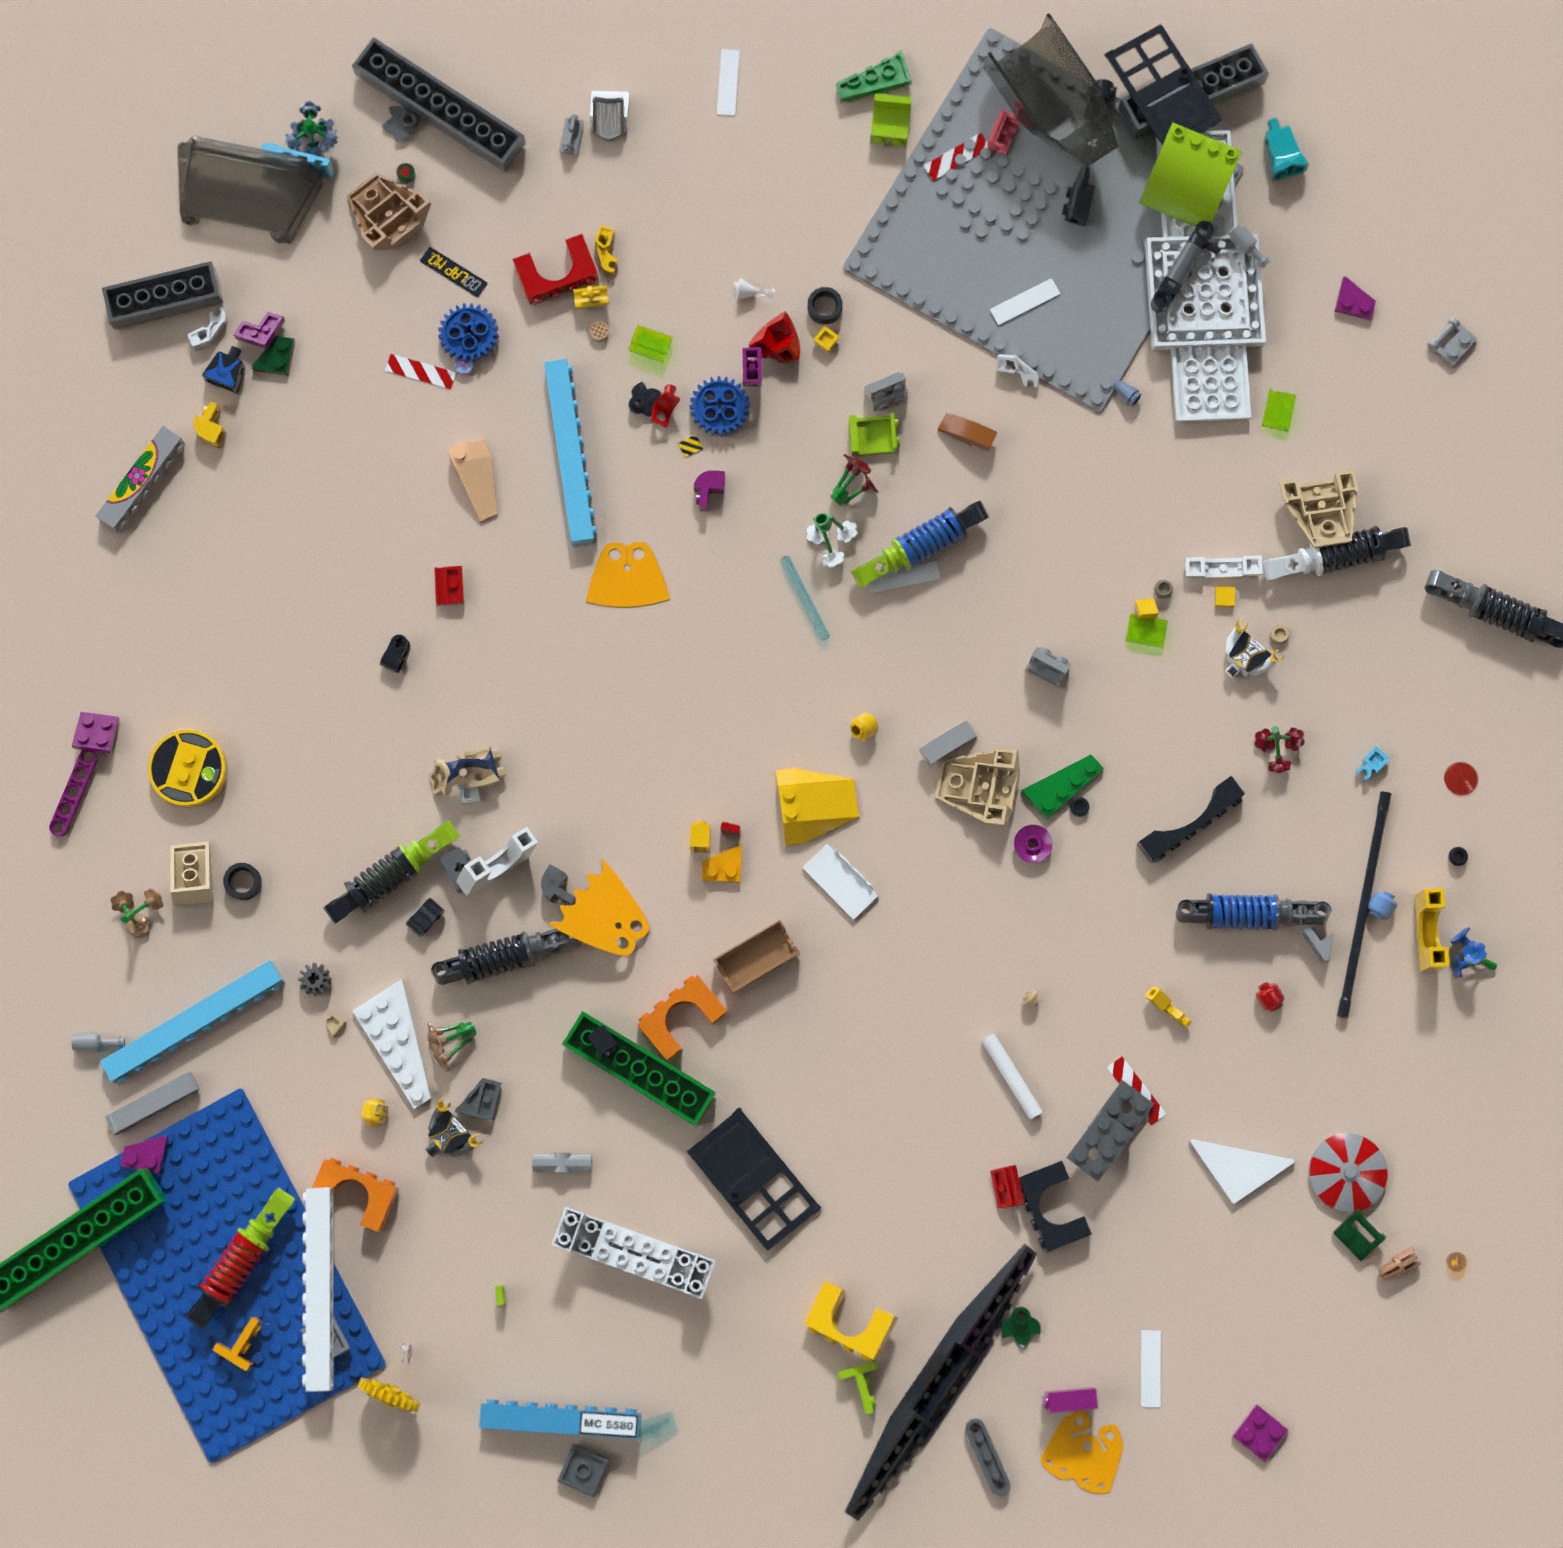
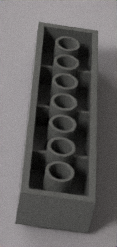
(1219, 78)

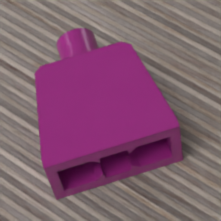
(752, 368)

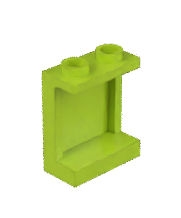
(873, 435)

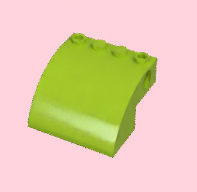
(1190, 176)

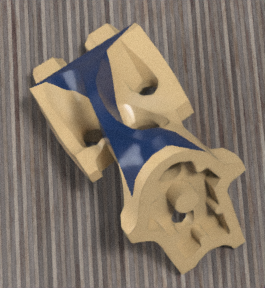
(482, 764)

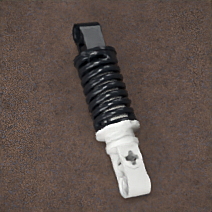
(1364, 547)

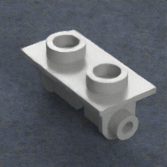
(571, 135)

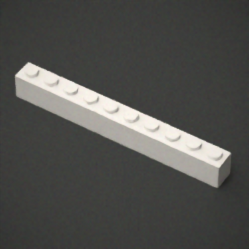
(318, 1289)

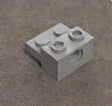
(877, 390)
(1057, 665)

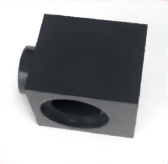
(603, 1041)

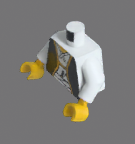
(1247, 654)

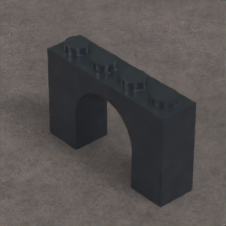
(1051, 1234)

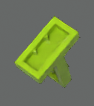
(863, 1383)

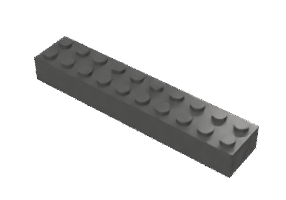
(439, 104)

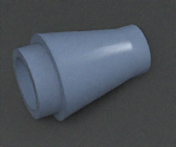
(1128, 393)

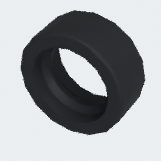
(822, 319)
(238, 867)

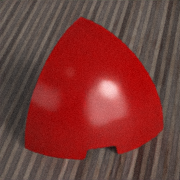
(778, 340)

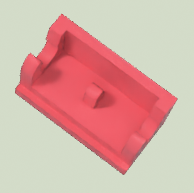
(1003, 133)

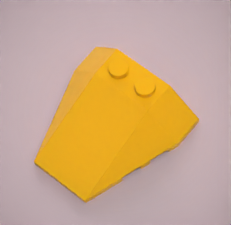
(814, 803)

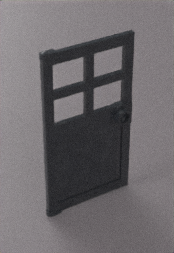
(1169, 99)
(740, 1164)

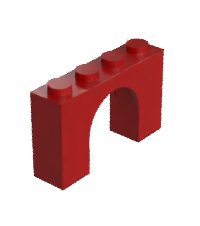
(539, 288)

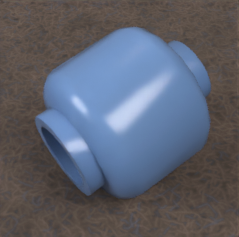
(1382, 905)

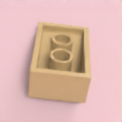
(191, 873)

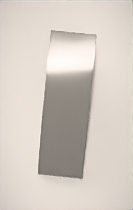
(947, 743)

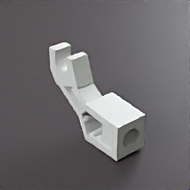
(212, 330)
(1023, 369)

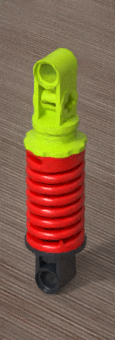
(239, 1262)

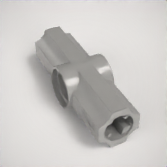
(562, 1163)

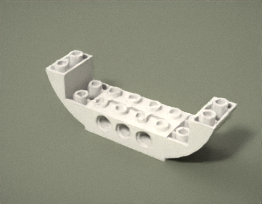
(633, 1252)

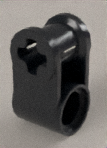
(394, 656)

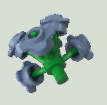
(308, 128)

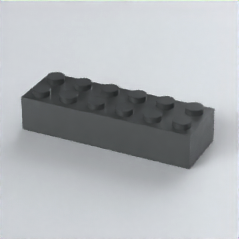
(162, 295)

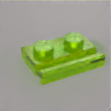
(650, 343)
(1278, 410)
(1146, 631)

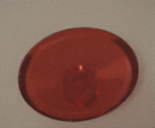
(1461, 778)

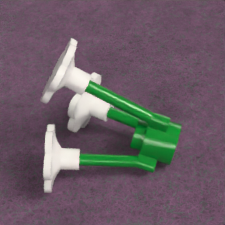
(819, 533)

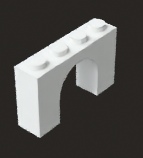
(480, 873)

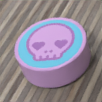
(464, 368)

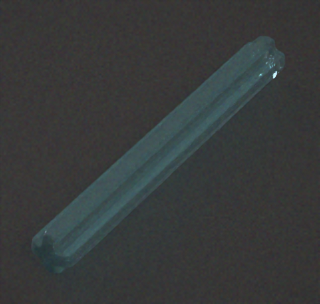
(804, 598)

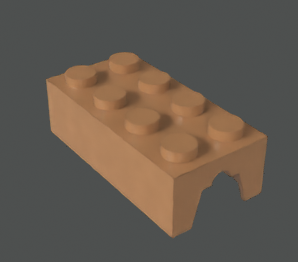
(756, 957)

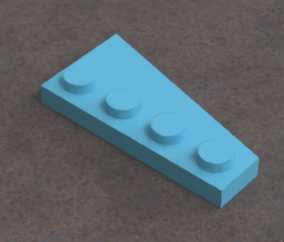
(314, 162)

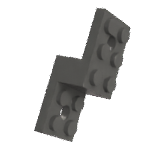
(1110, 1130)

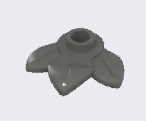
(398, 122)

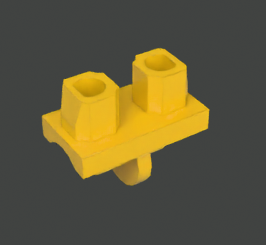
(591, 297)

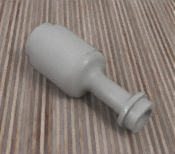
(1246, 243)
(93, 1042)

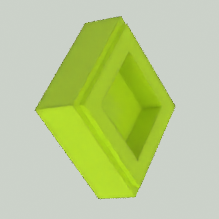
(500, 1295)

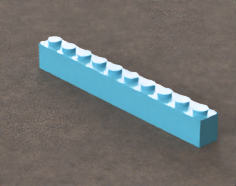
(569, 452)
(191, 1022)

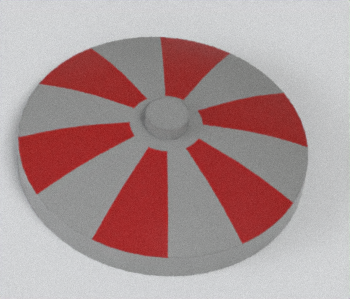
(1347, 1172)

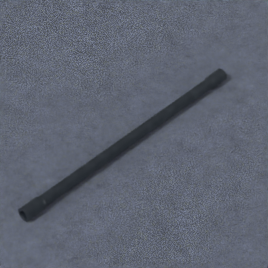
(1345, 1001)

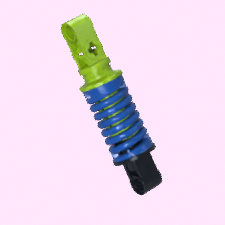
(921, 541)

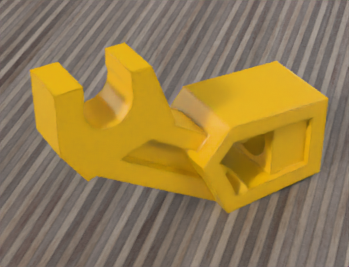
(605, 258)
(1163, 1003)

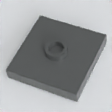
(583, 1470)

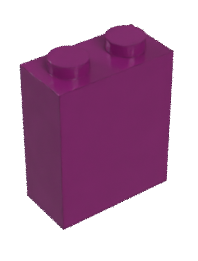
(1070, 1400)

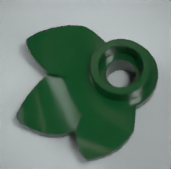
(1020, 1329)

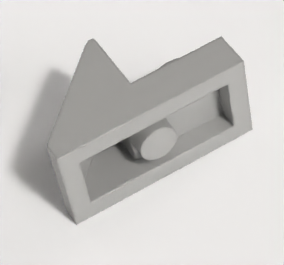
(1320, 948)

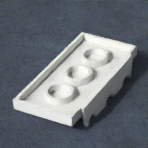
(841, 881)

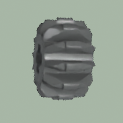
(319, 984)

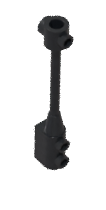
(1081, 192)

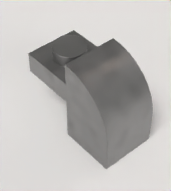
(551, 886)

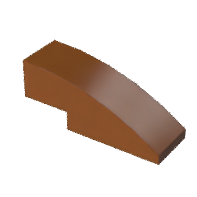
(968, 431)

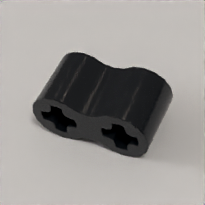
(425, 917)

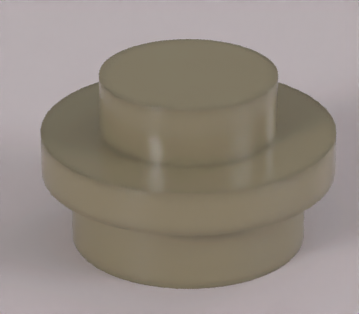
(1163, 589)

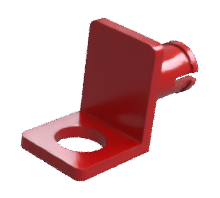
(665, 405)

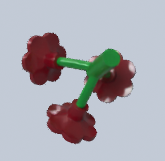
(1267, 741)

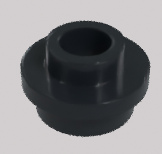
(1458, 850)

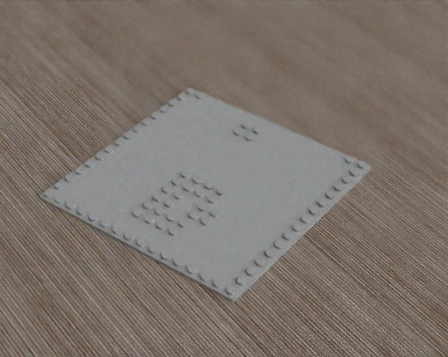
(1001, 230)

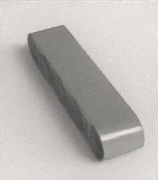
(152, 1103)

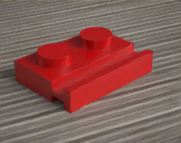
(449, 585)
(1007, 1187)

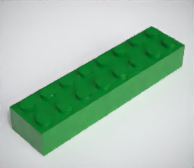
(642, 1071)

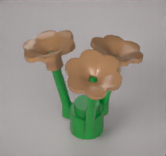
(464, 1031)

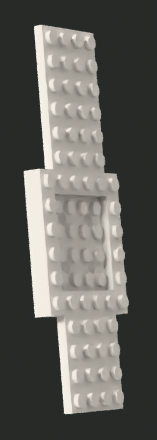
(1209, 343)

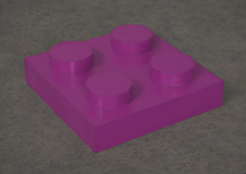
(95, 732)
(1260, 1433)

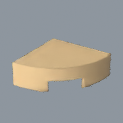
(334, 1023)

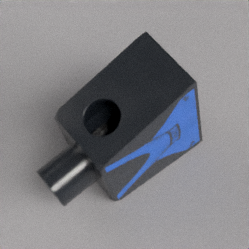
(226, 370)

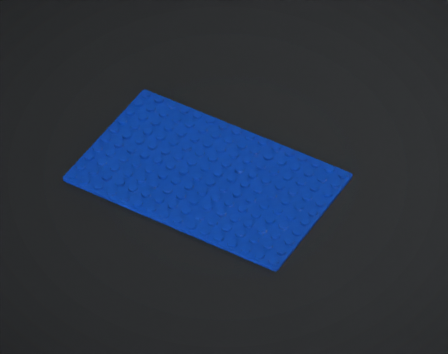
(217, 1180)

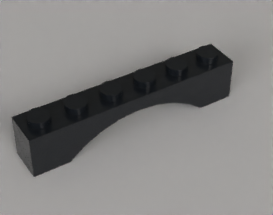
(1222, 797)

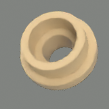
(1030, 998)

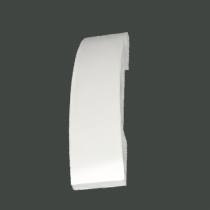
(1223, 568)

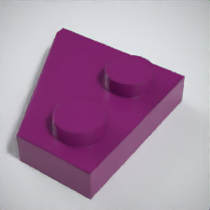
(145, 1154)

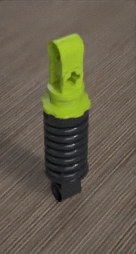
(398, 867)

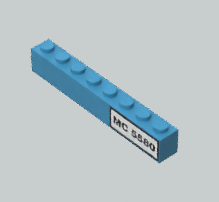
(560, 1420)

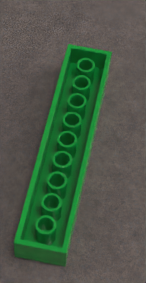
(78, 1236)

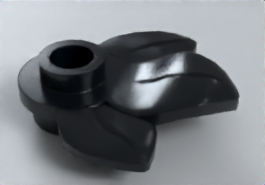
(645, 397)

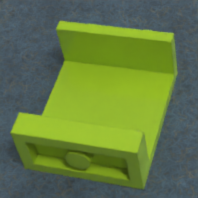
(890, 120)

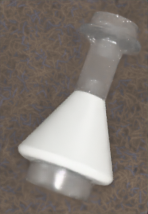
(745, 290)

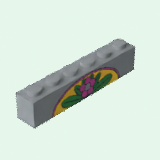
(140, 479)

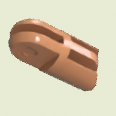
(1398, 1265)

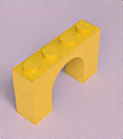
(1428, 906)
(868, 1343)

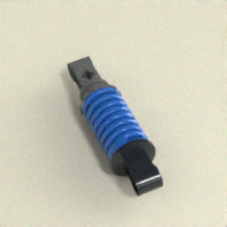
(1251, 911)

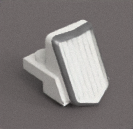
(609, 114)

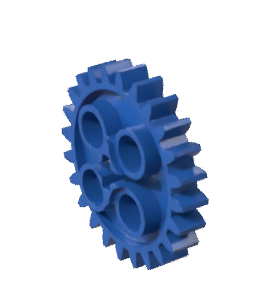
(479, 320)
(719, 390)

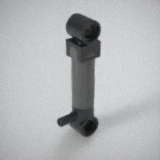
(1183, 265)

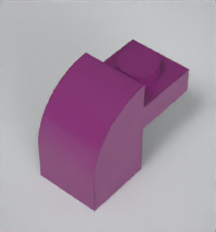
(708, 482)

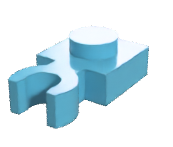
(1374, 762)

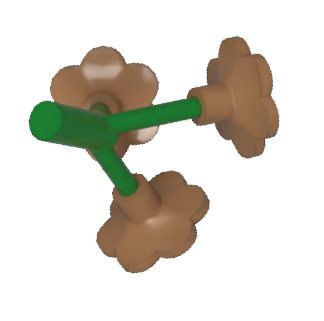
(136, 922)

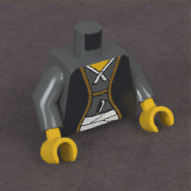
(449, 1133)

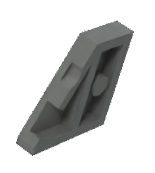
(481, 1100)

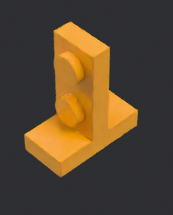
(241, 1346)

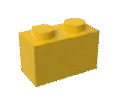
(700, 837)

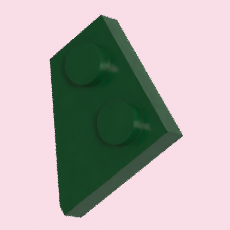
(276, 357)

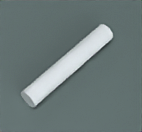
(1012, 1076)

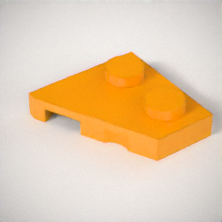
(723, 867)

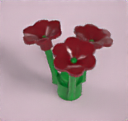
(840, 493)

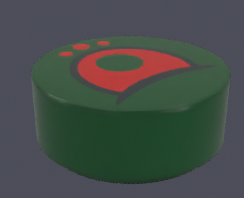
(405, 172)

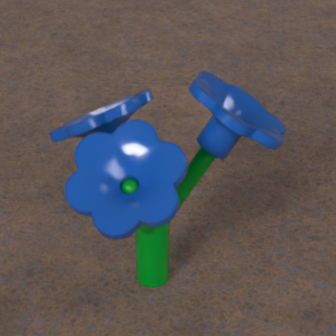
(1474, 954)

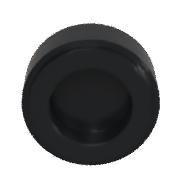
(1079, 806)

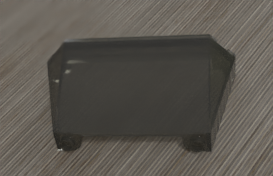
(245, 186)

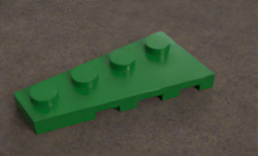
(885, 76)
(1062, 785)

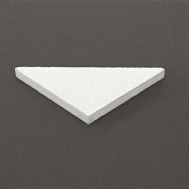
(1239, 1169)

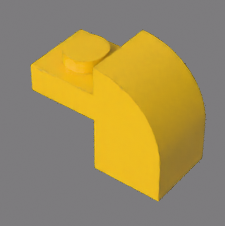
(206, 428)

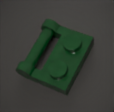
(1354, 1239)

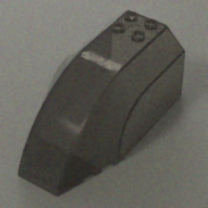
(1055, 95)

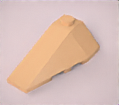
(475, 470)

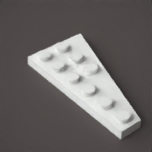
(393, 1034)

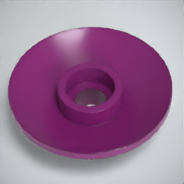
(1039, 836)

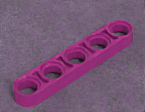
(74, 802)

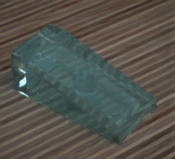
(657, 1426)

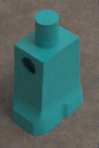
(1283, 152)

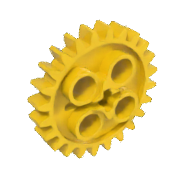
(389, 1395)

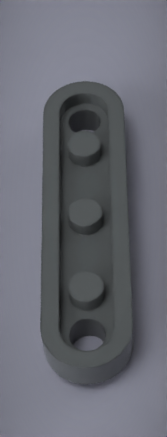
(987, 1457)

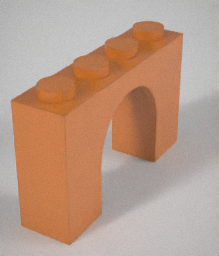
(693, 992)
(380, 1193)

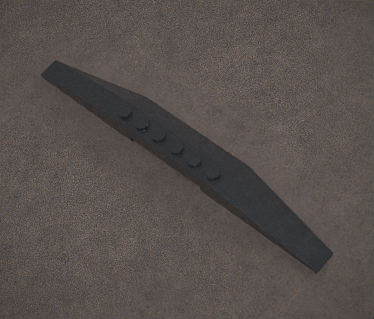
(940, 1382)

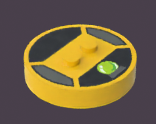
(187, 768)

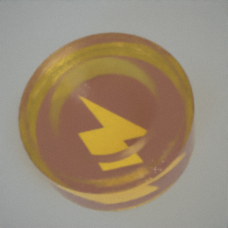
(1456, 1261)

